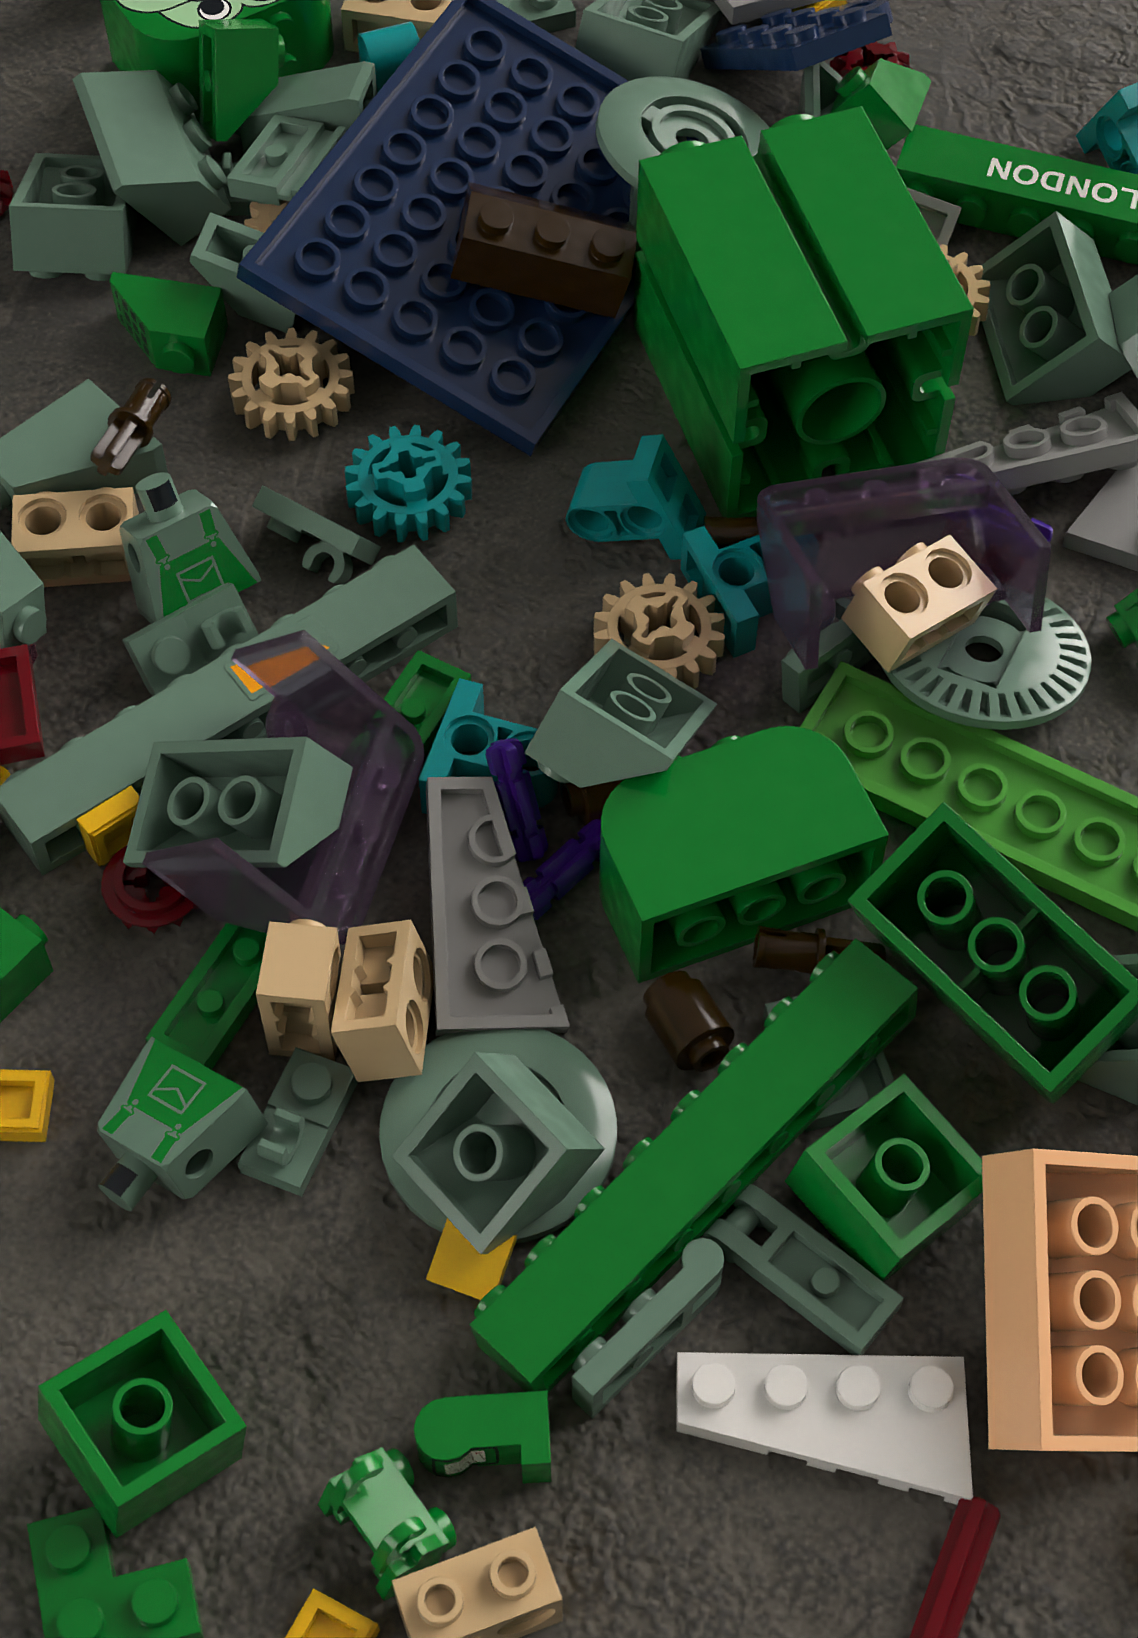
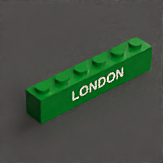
(1018, 188)

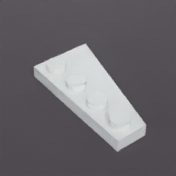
(843, 1412)

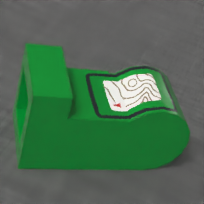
(486, 1432)

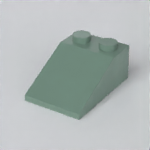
(647, 35)
(70, 220)

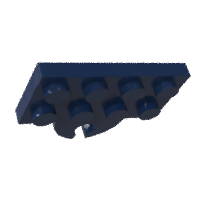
(800, 37)

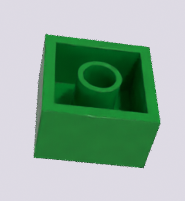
(889, 1178)
(141, 1423)

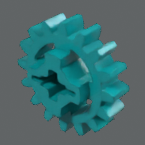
(408, 483)

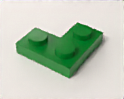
(87, 1599)

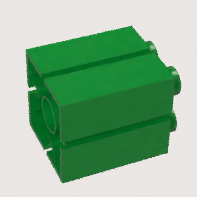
(795, 306)

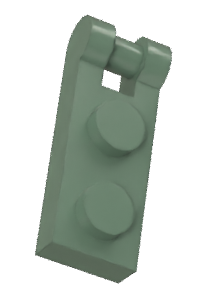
(806, 1271)
(649, 1327)

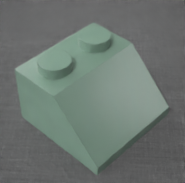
(496, 1150)

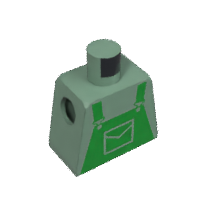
(180, 549)
(173, 1126)

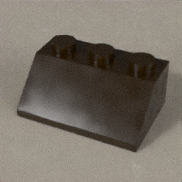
(544, 250)

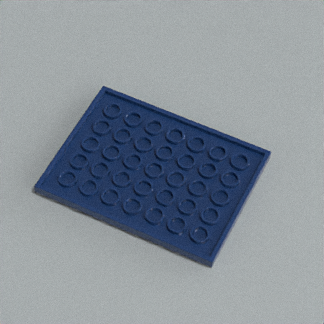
(380, 220)

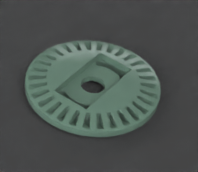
(662, 111)
(1027, 686)
(552, 1060)

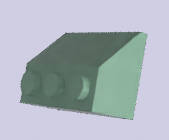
(154, 149)
(1051, 316)
(617, 720)
(253, 794)

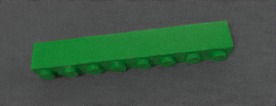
(694, 1168)

